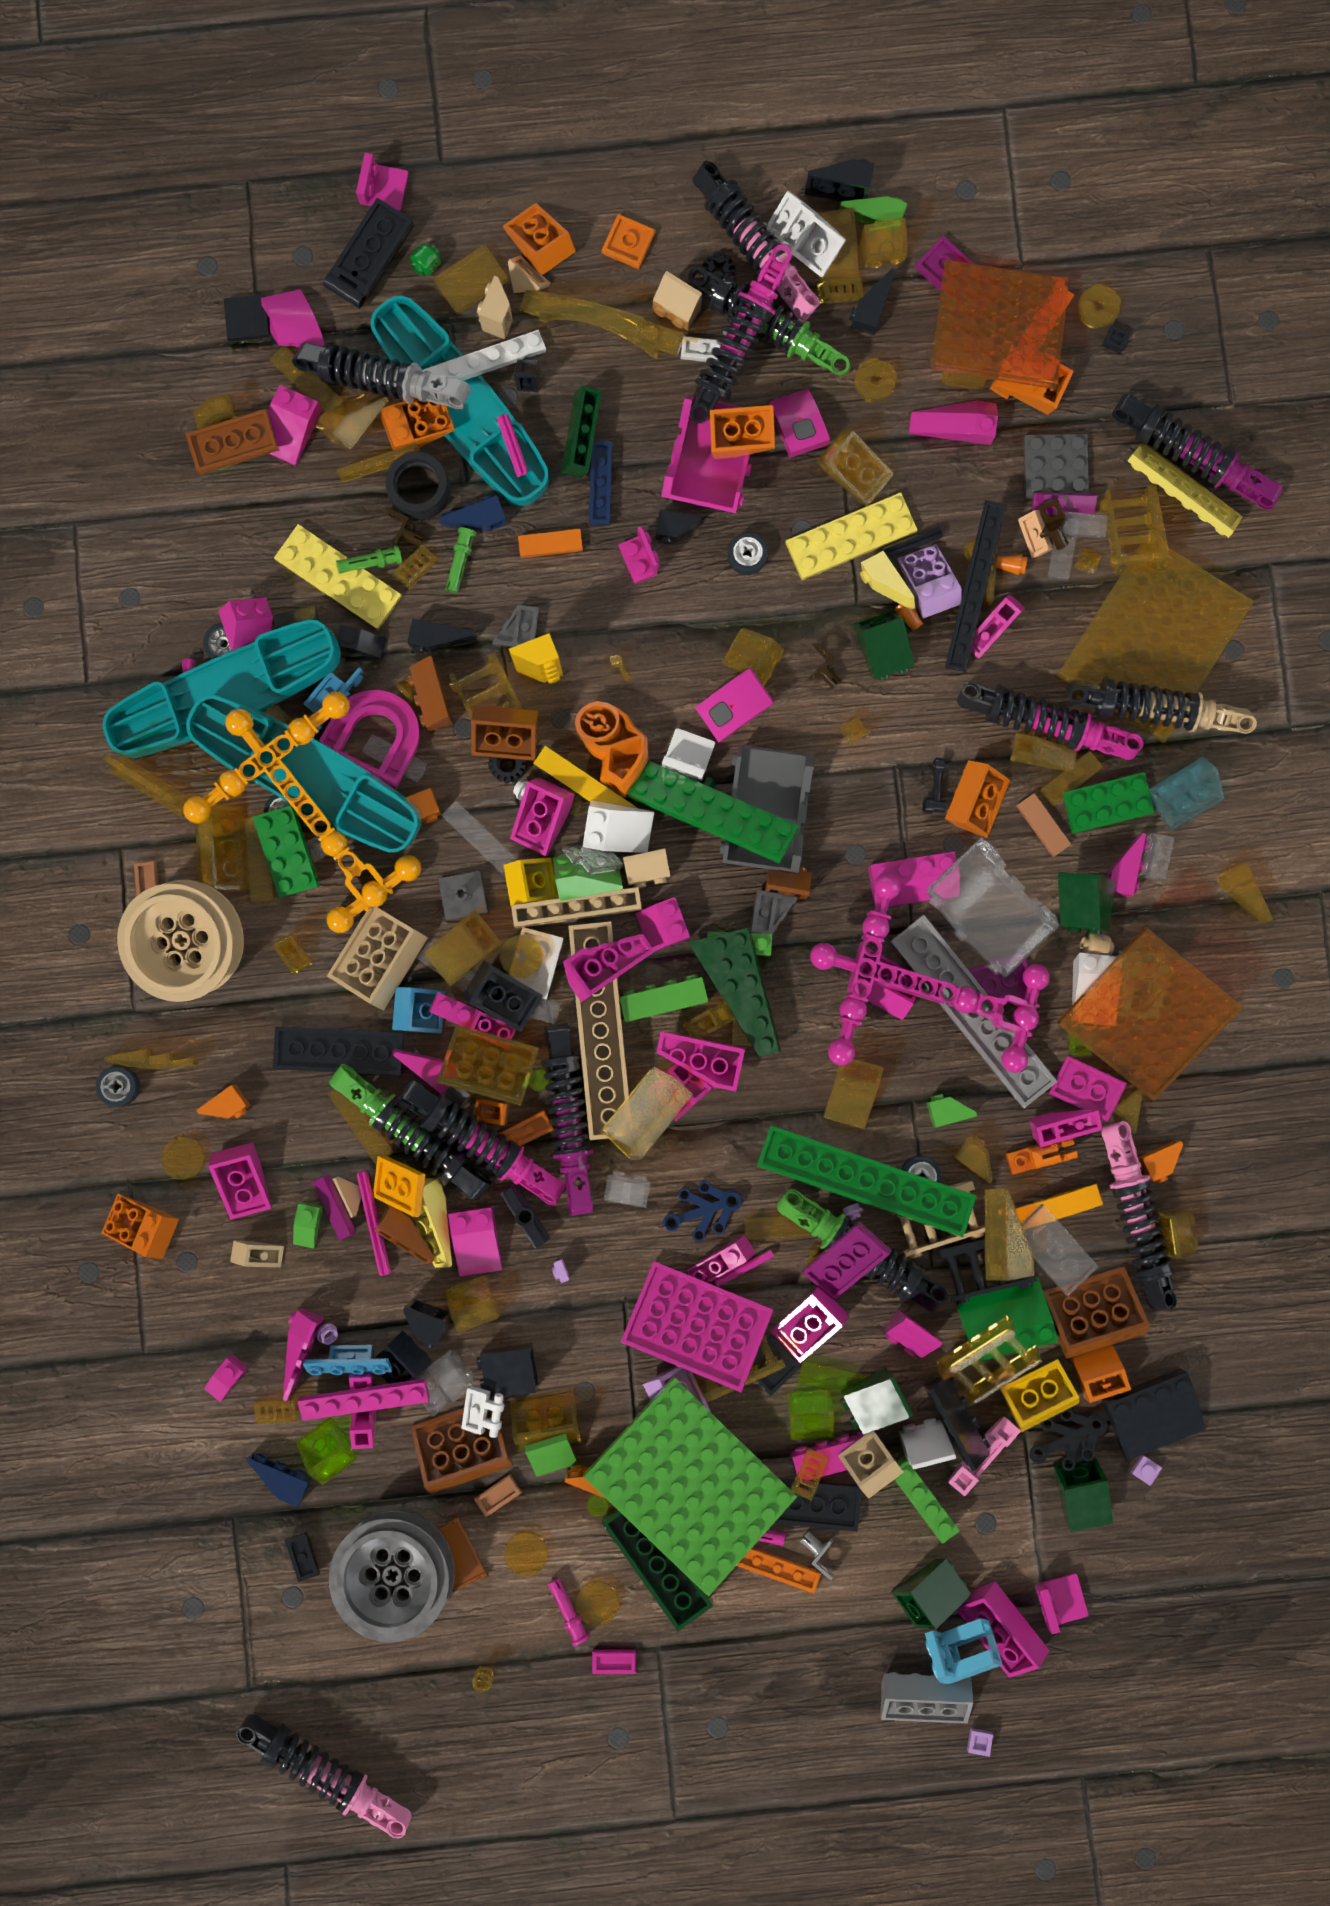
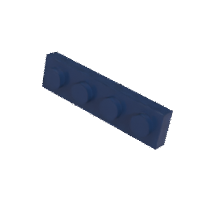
(600, 483)

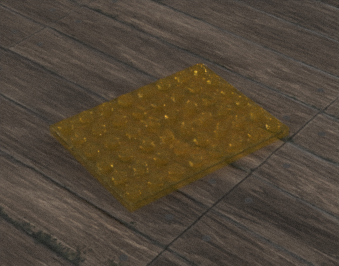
(1158, 630)

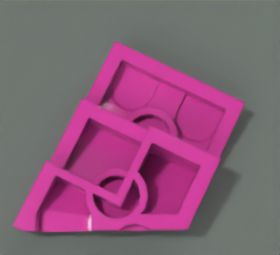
(292, 319)
(694, 1084)

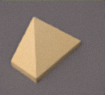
(525, 276)
(349, 1195)

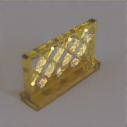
(147, 783)

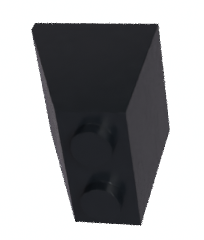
(509, 1370)

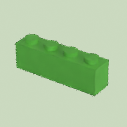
(663, 999)
(925, 1502)

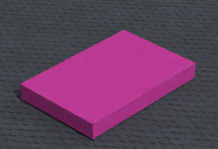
(1088, 1088)

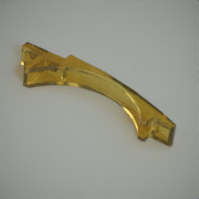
(646, 335)

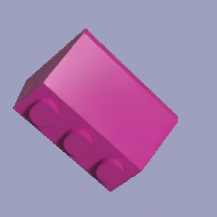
(888, 999)

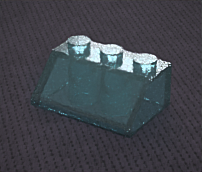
(1187, 793)

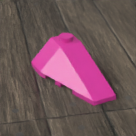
(962, 422)
(598, 966)
(710, 1060)

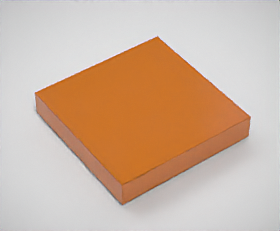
(628, 241)

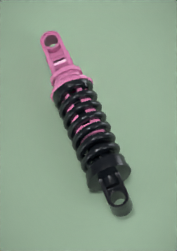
(751, 235)
(1141, 1219)
(323, 1775)

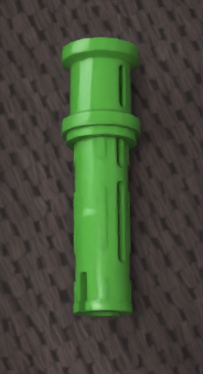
(462, 551)
(379, 558)

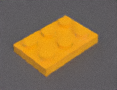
(399, 1185)

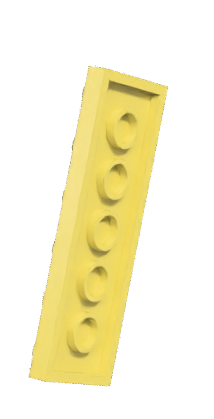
(1185, 489)
(851, 536)
(354, 590)

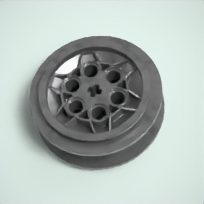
(357, 1591)

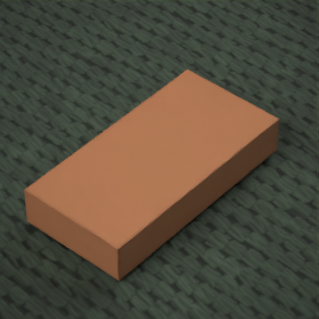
(145, 875)
(497, 1495)

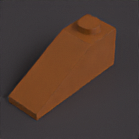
(402, 1232)

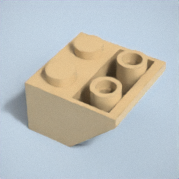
(495, 310)

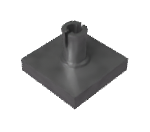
(463, 895)

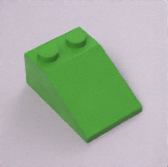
(575, 881)

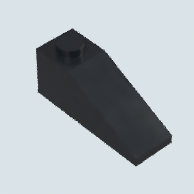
(870, 306)
(434, 636)

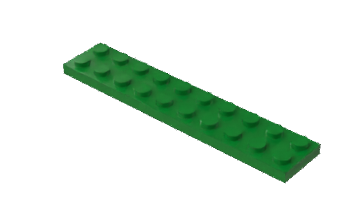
(867, 1181)

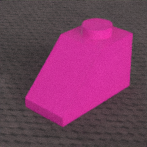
(225, 1377)

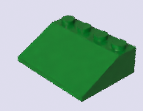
(1023, 1306)

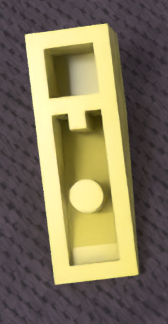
(886, 580)

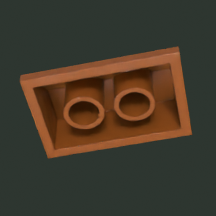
(429, 694)
(504, 732)

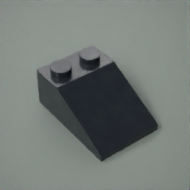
(841, 181)
(502, 996)

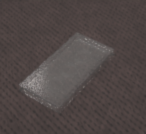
(1057, 1250)

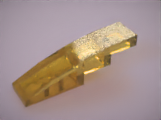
(145, 1059)

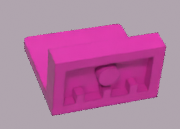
(381, 183)
(639, 557)
(1061, 1601)

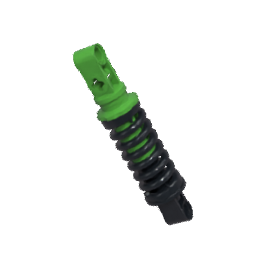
(797, 338)
(389, 1117)
(895, 1268)

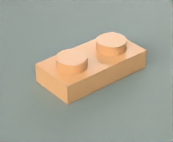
(1032, 527)

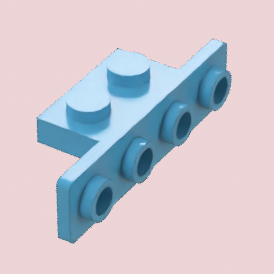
(331, 684)
(348, 1359)

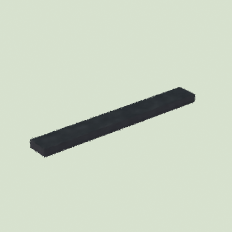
(975, 586)

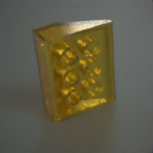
(488, 1065)

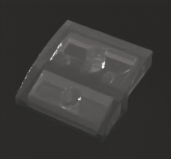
(593, 860)

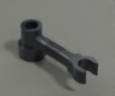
(934, 803)

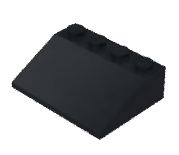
(1155, 1414)
(958, 1422)

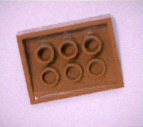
(1097, 1313)
(455, 1455)

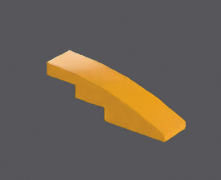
(1065, 1203)

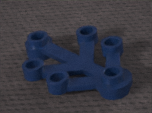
(705, 1209)

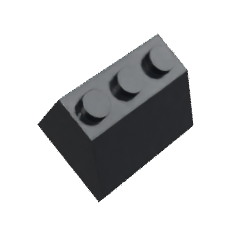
(427, 1322)

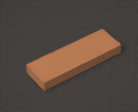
(1043, 825)

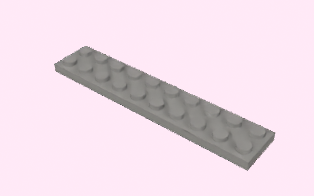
(931, 956)

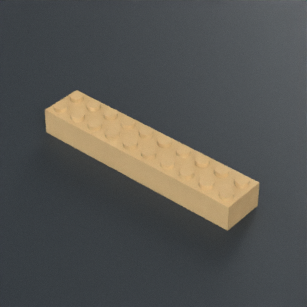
(600, 1038)

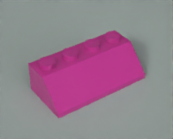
(914, 876)
(1016, 1640)

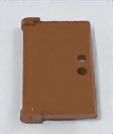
(466, 1561)

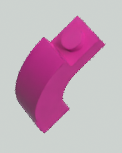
(362, 1423)

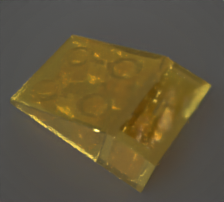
(463, 948)
(853, 1093)

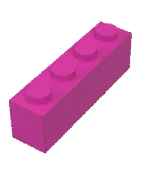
(830, 1450)

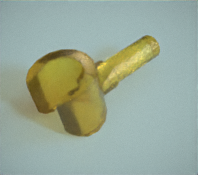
(616, 660)

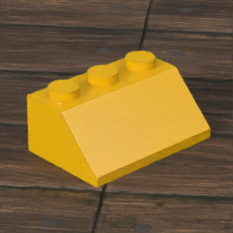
(1040, 1395)

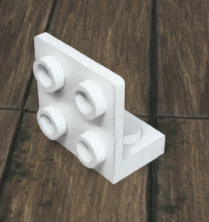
(688, 754)

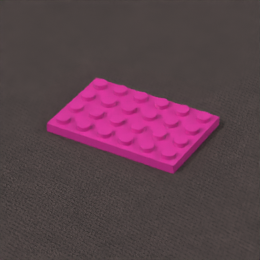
(697, 1326)

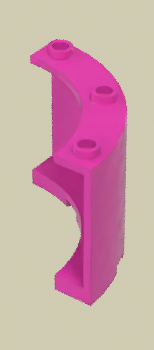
(695, 473)

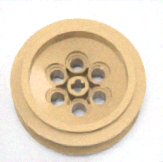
(155, 965)

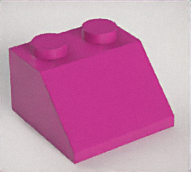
(245, 620)
(663, 924)

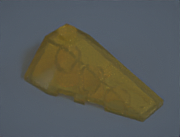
(1006, 1245)

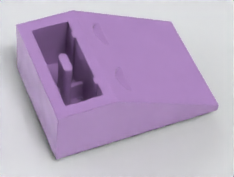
(930, 581)

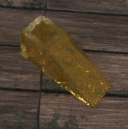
(1042, 753)

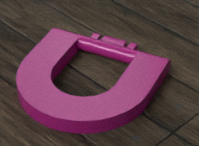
(394, 708)

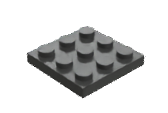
(1055, 464)

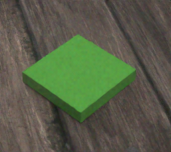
(551, 1454)

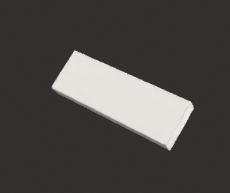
(698, 349)

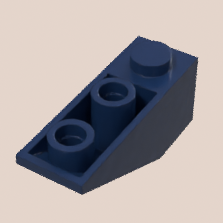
(478, 517)
(283, 1482)

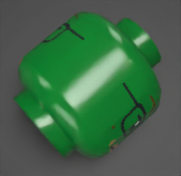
(425, 259)

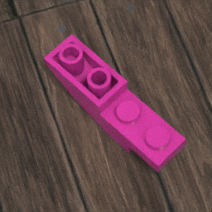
(469, 1017)

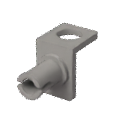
(818, 1549)

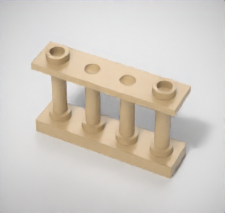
(916, 1251)

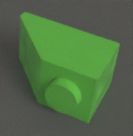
(947, 1111)
(307, 1224)

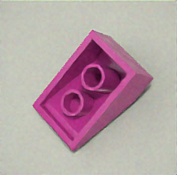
(293, 421)
(541, 815)
(240, 1180)
(475, 1240)
(809, 1324)
(911, 1335)

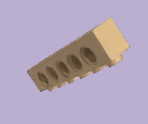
(577, 908)

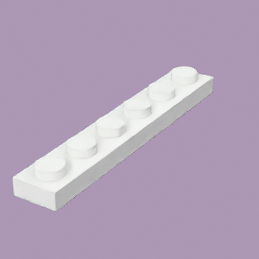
(491, 357)

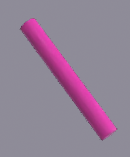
(744, 1268)

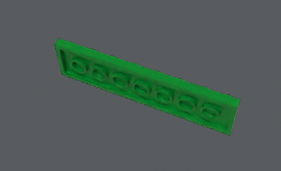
(714, 811)

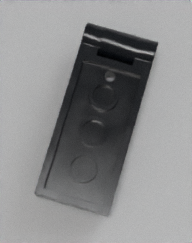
(368, 253)

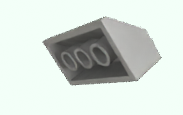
(925, 1699)

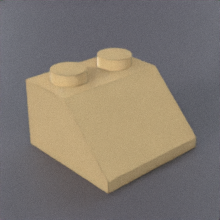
(677, 301)
(647, 868)
(870, 1464)

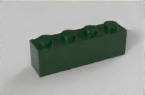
(581, 431)

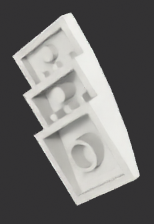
(805, 234)

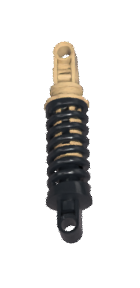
(1159, 705)

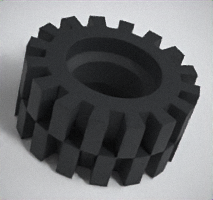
(507, 776)

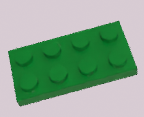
(1108, 803)
(286, 851)

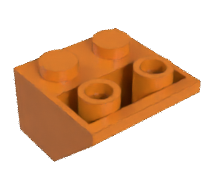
(1100, 1374)

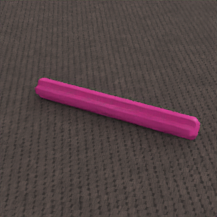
(372, 1220)

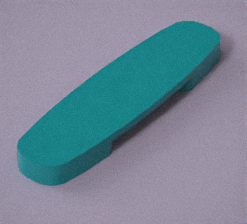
(413, 336)
(254, 674)
(342, 789)

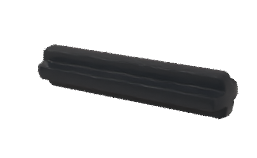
(913, 542)

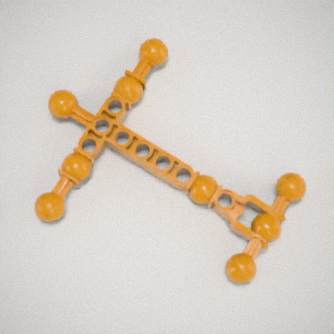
(333, 843)

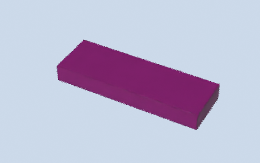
(1070, 502)
(334, 1207)

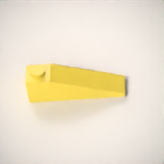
(433, 1223)

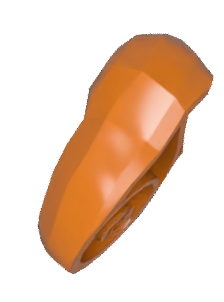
(615, 741)

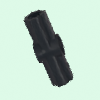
(533, 1229)

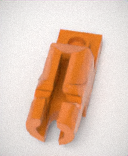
(1038, 1157)

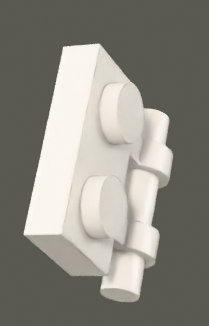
(476, 1409)

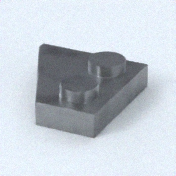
(519, 627)
(769, 911)

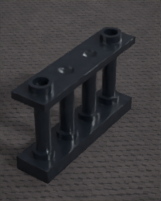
(971, 1250)

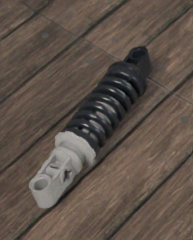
(379, 375)

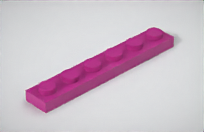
(364, 1399)

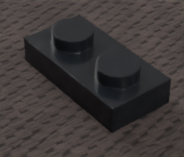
(302, 1556)

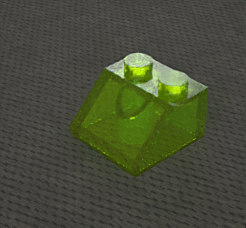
(810, 1414)
(326, 1451)

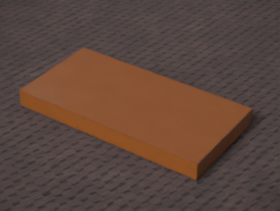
(232, 441)

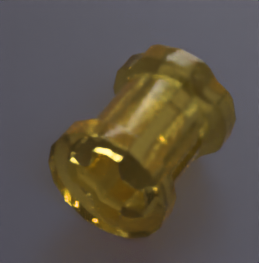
(483, 1686)

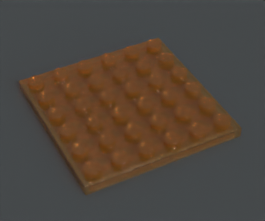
(1000, 324)
(1150, 1014)

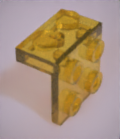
(753, 652)

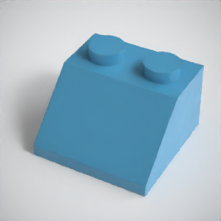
(412, 1010)

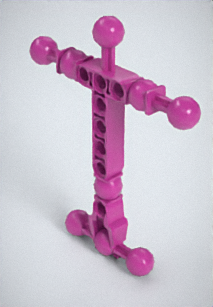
(962, 998)

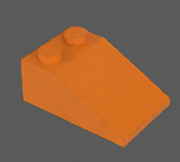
(540, 238)
(741, 431)

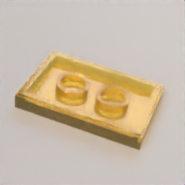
(467, 279)

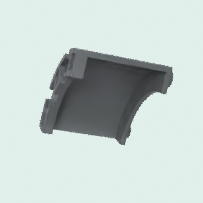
(779, 785)

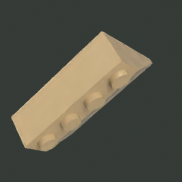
(377, 957)

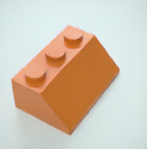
(977, 798)

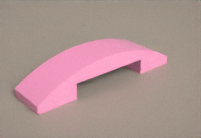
(998, 1436)

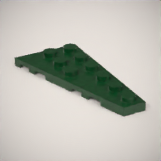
(736, 973)

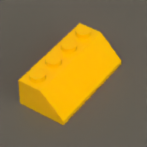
(538, 659)

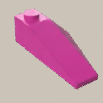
(300, 1342)

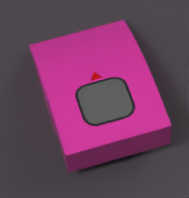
(799, 423)
(734, 705)

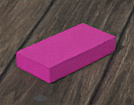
(614, 1661)

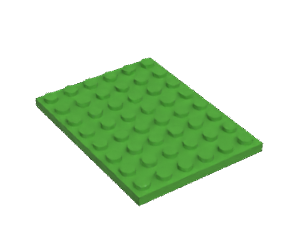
(690, 1486)

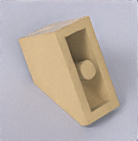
(256, 1254)

